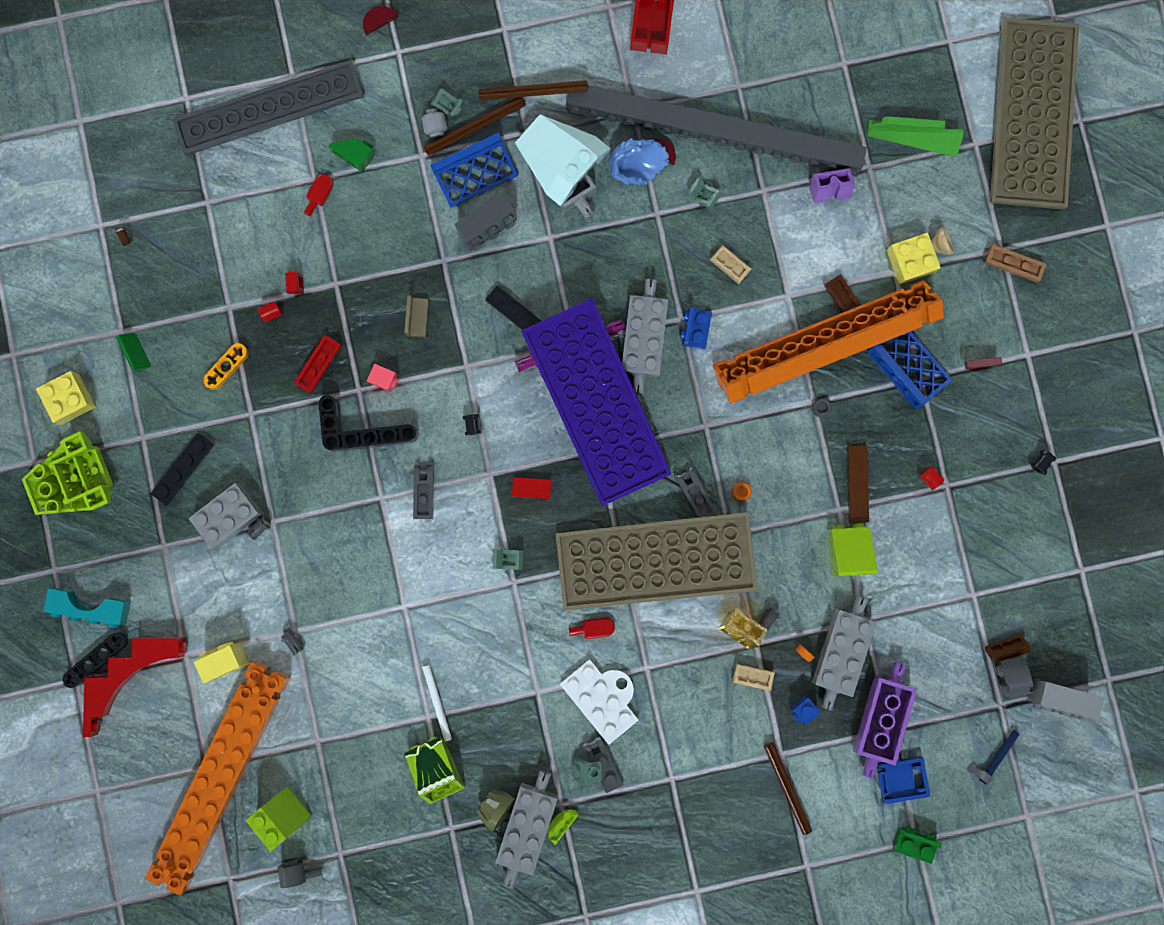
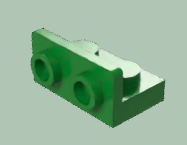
(916, 845)

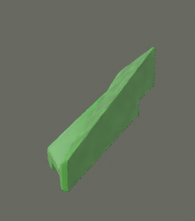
(918, 133)

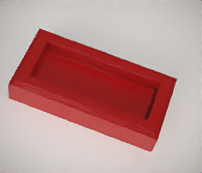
(531, 488)

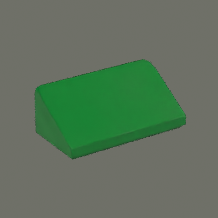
(133, 352)

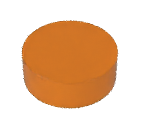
(741, 491)
(807, 655)

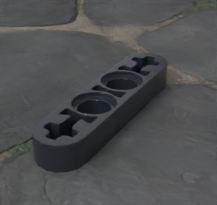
(94, 658)

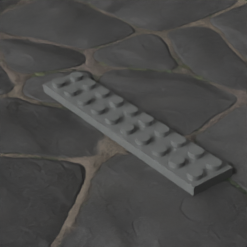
(268, 108)

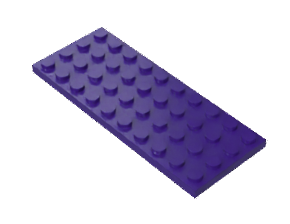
(596, 401)

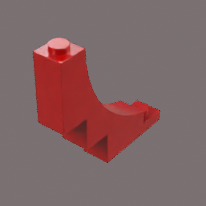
(102, 690)

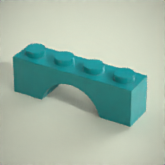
(64, 602)

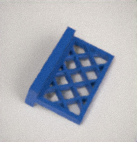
(466, 155)
(900, 378)

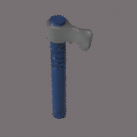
(986, 776)

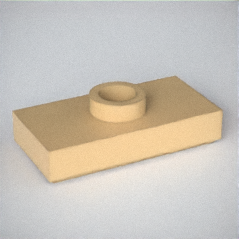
(730, 264)
(753, 677)

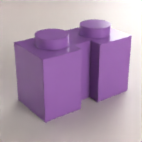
(832, 183)

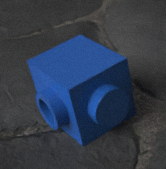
(804, 710)

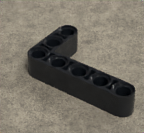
(361, 435)

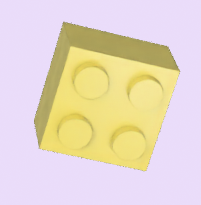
(913, 258)
(66, 398)
(221, 662)

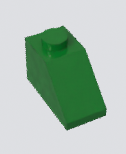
(354, 152)

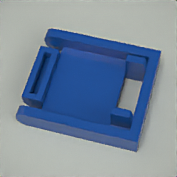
(899, 780)

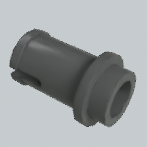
(262, 524)
(769, 618)
(290, 640)

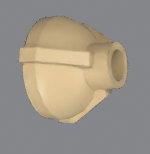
(942, 242)

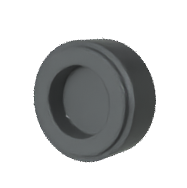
(821, 408)

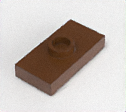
(841, 294)
(1007, 648)

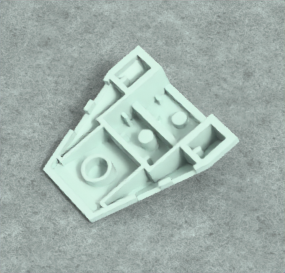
(559, 155)

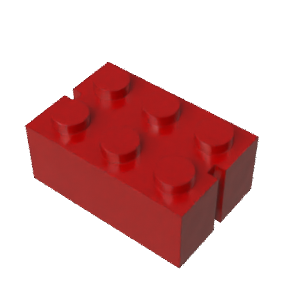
(651, 26)

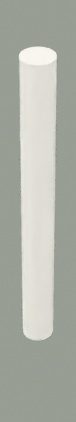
(437, 703)

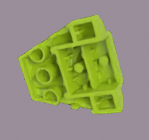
(69, 478)

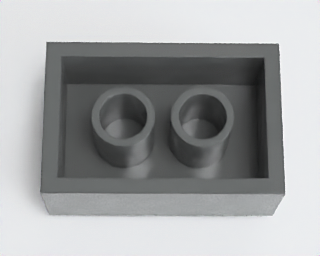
(486, 222)

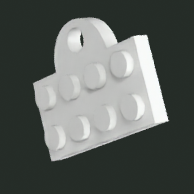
(601, 699)

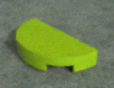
(560, 825)

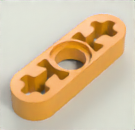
(234, 366)

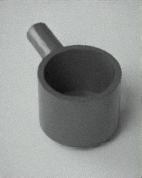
(292, 873)

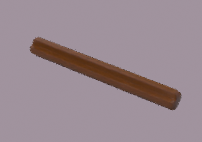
(788, 788)

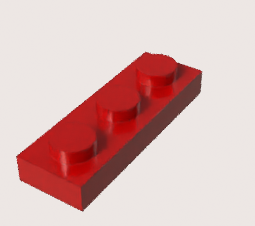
(317, 364)

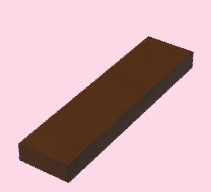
(858, 484)

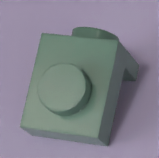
(446, 103)
(704, 194)
(507, 559)
(587, 771)

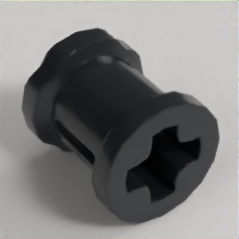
(472, 424)
(1043, 462)

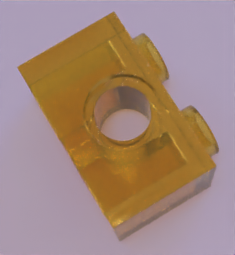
(743, 629)

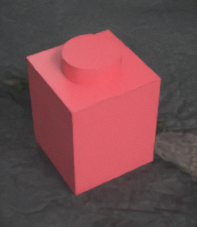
(383, 378)

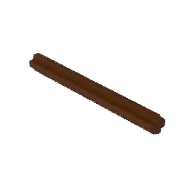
(533, 90)
(474, 125)

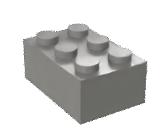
(226, 516)
(1065, 700)

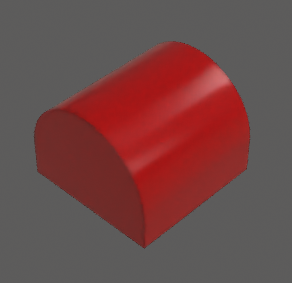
(294, 283)
(270, 311)
(931, 478)

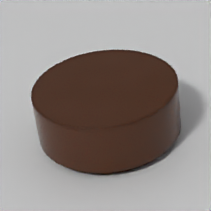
(123, 236)

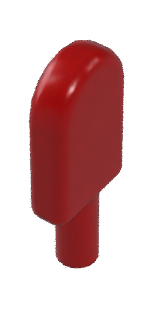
(318, 192)
(594, 628)

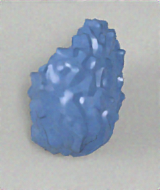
(638, 161)

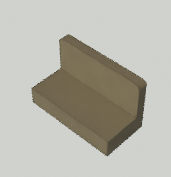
(416, 317)

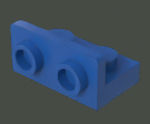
(696, 328)

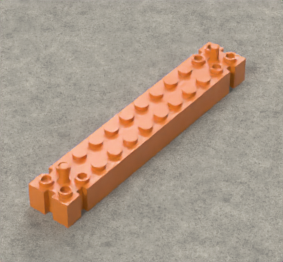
(828, 341)
(217, 778)

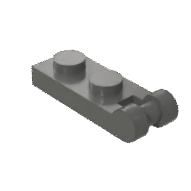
(423, 493)
(695, 494)
(610, 776)

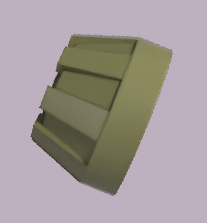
(495, 809)

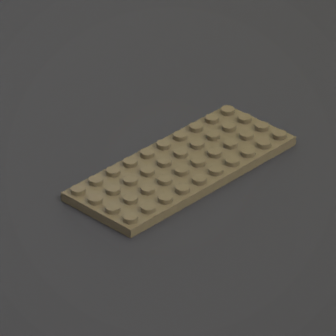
(1034, 113)
(656, 561)

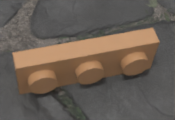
(1015, 263)

